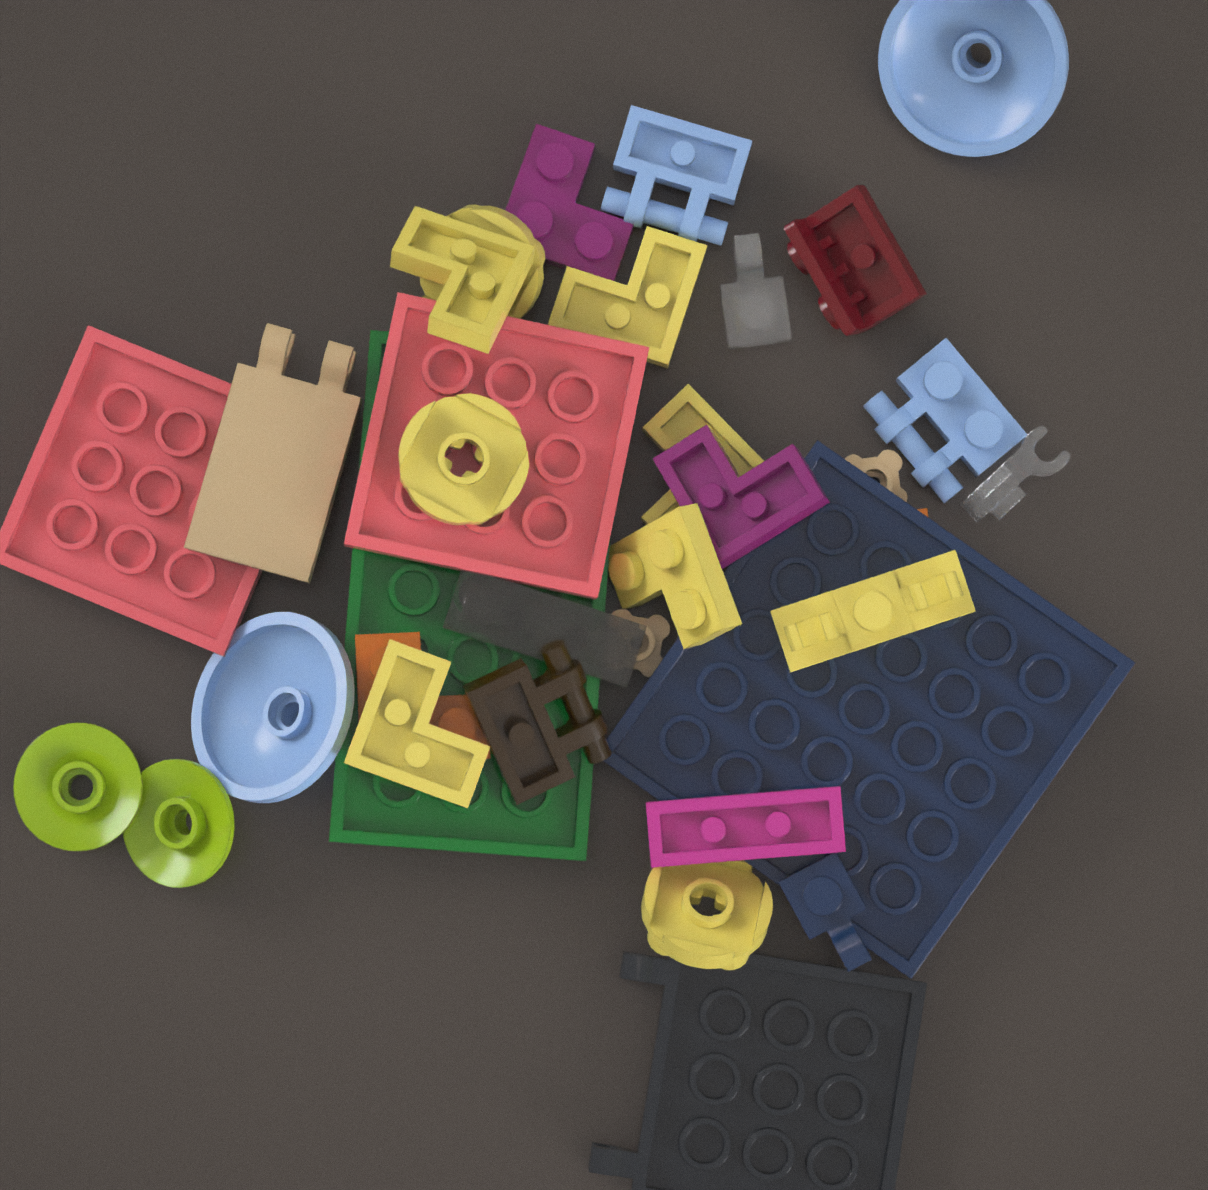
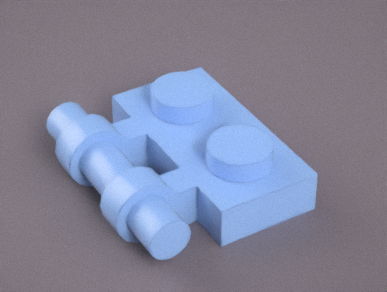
(683, 158)
(959, 409)

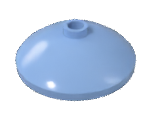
(966, 103)
(250, 701)

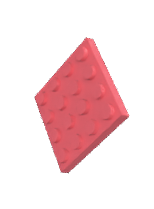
(576, 414)
(118, 492)

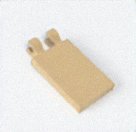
(276, 461)

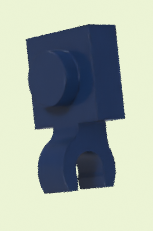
(826, 901)

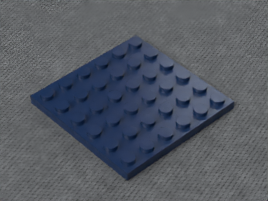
(926, 734)

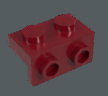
(853, 262)

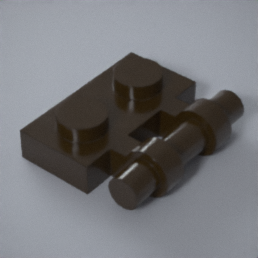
(520, 730)

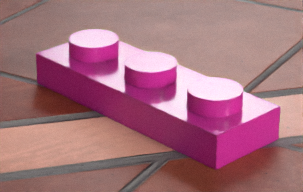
(745, 826)

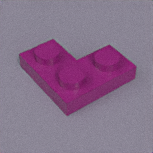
(547, 203)
(737, 508)

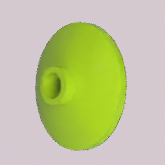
(46, 778)
(159, 833)

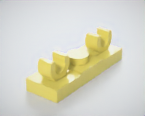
(873, 611)

